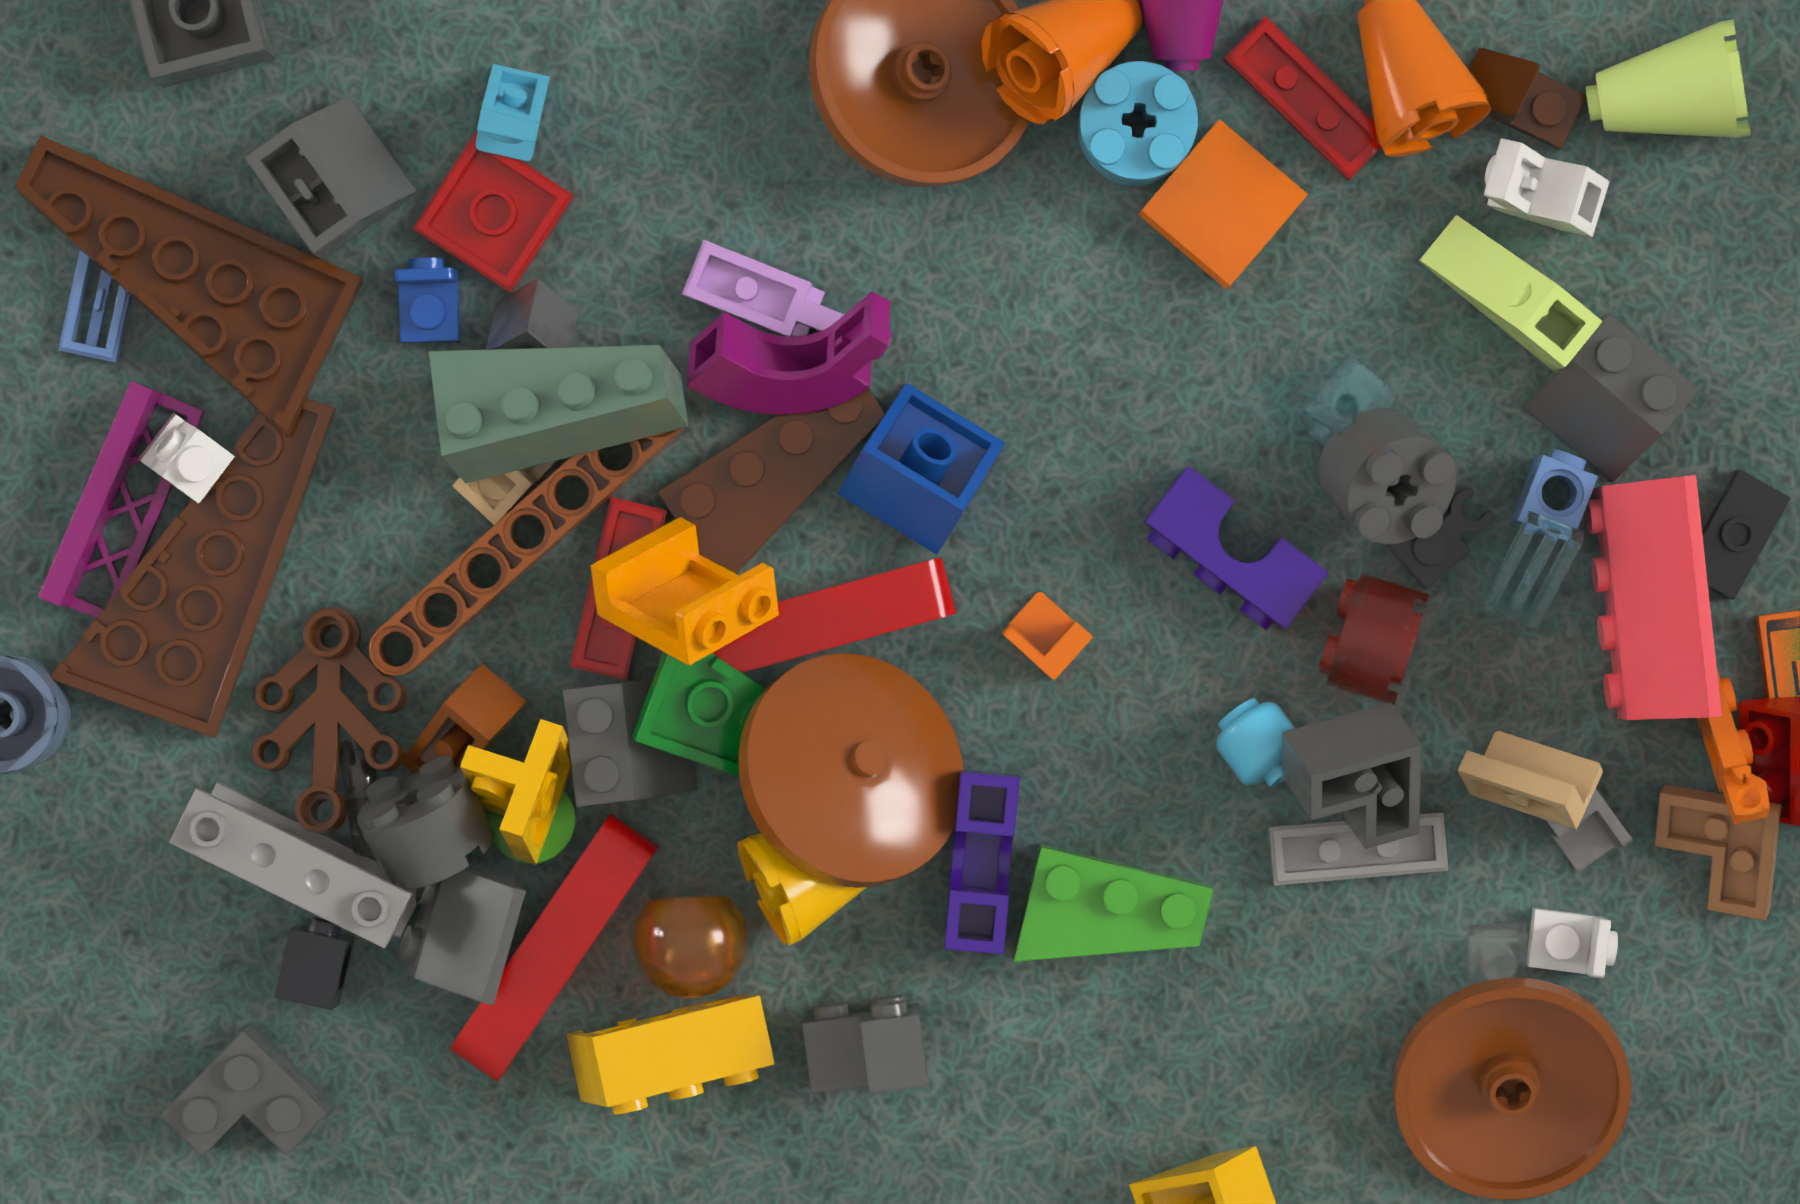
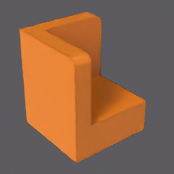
(1046, 635)

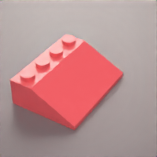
(1654, 600)

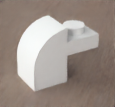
(1544, 189)

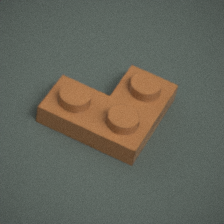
(1740, 852)

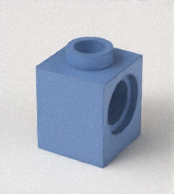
(1568, 469)

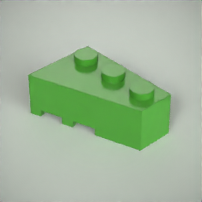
(1105, 907)

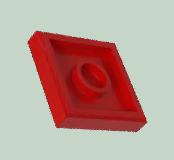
(493, 214)

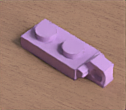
(757, 292)

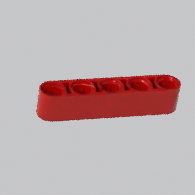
(845, 615)
(555, 947)

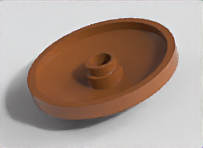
(911, 88)
(850, 770)
(1511, 1088)

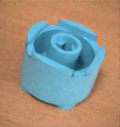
(1164, 103)

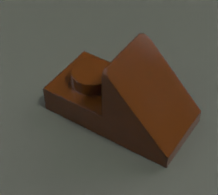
(1526, 98)

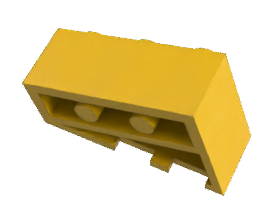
(671, 1053)

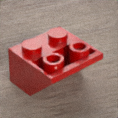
(1775, 744)

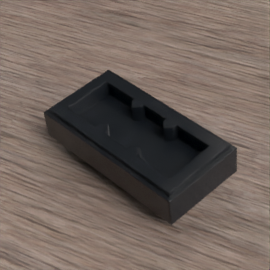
(1739, 531)

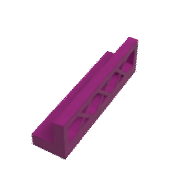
(100, 497)

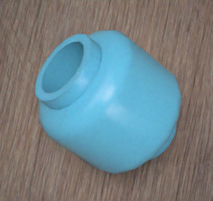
(1253, 742)

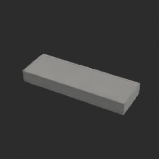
(1334, 852)

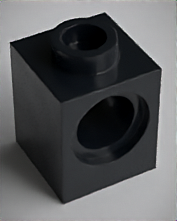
(315, 964)

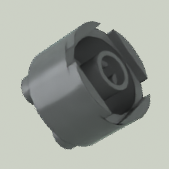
(1388, 477)
(424, 823)

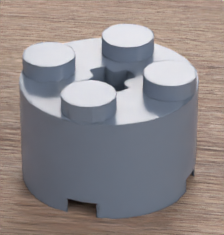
(38, 714)

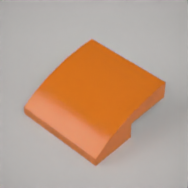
(1222, 204)

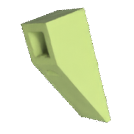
(1511, 293)

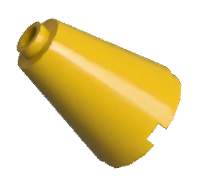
(790, 898)

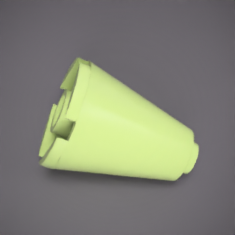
(1676, 88)

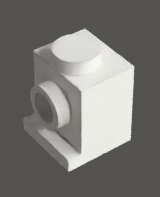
(186, 458)

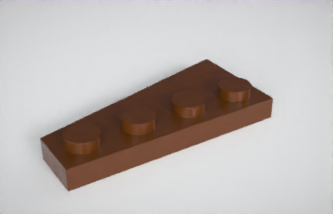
(765, 477)

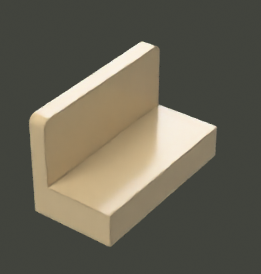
(1532, 778)

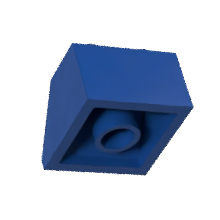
(921, 468)

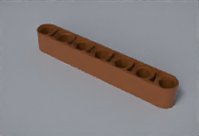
(513, 558)

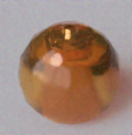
(690, 944)

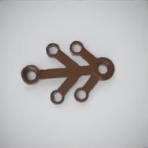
(327, 710)

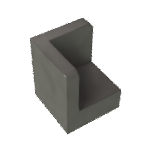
(532, 319)
(1594, 837)

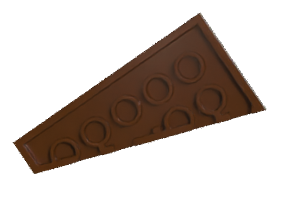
(223, 289)
(196, 598)

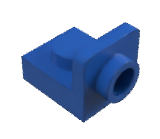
(428, 301)

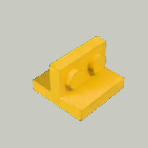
(523, 791)

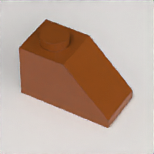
(470, 716)

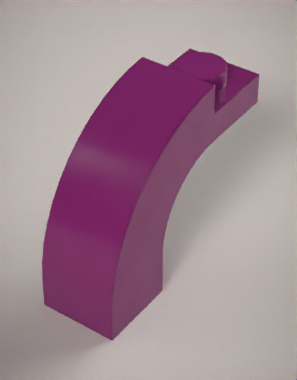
(789, 373)

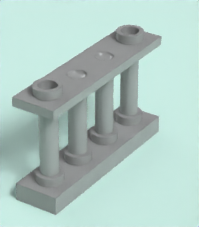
(294, 863)

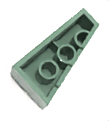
(549, 404)

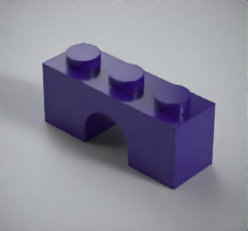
(1189, 523)
(981, 862)

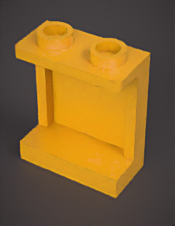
(679, 598)

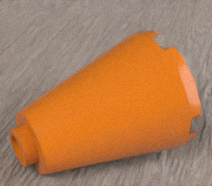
(1056, 51)
(1415, 78)

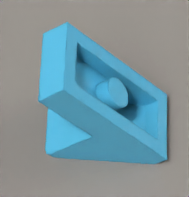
(511, 112)

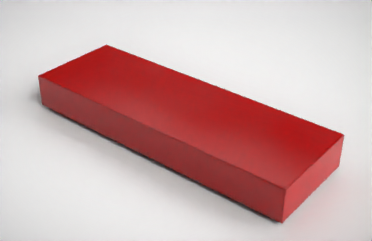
(1305, 98)
(599, 643)

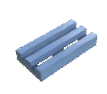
(74, 310)

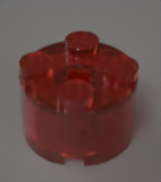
(1374, 638)

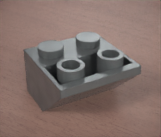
(331, 176)

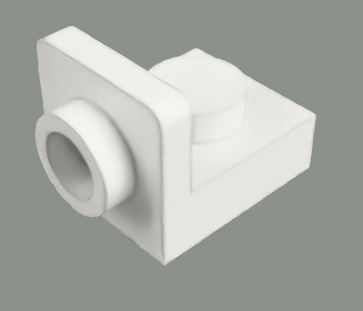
(1571, 942)

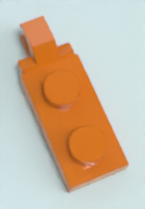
(1729, 758)

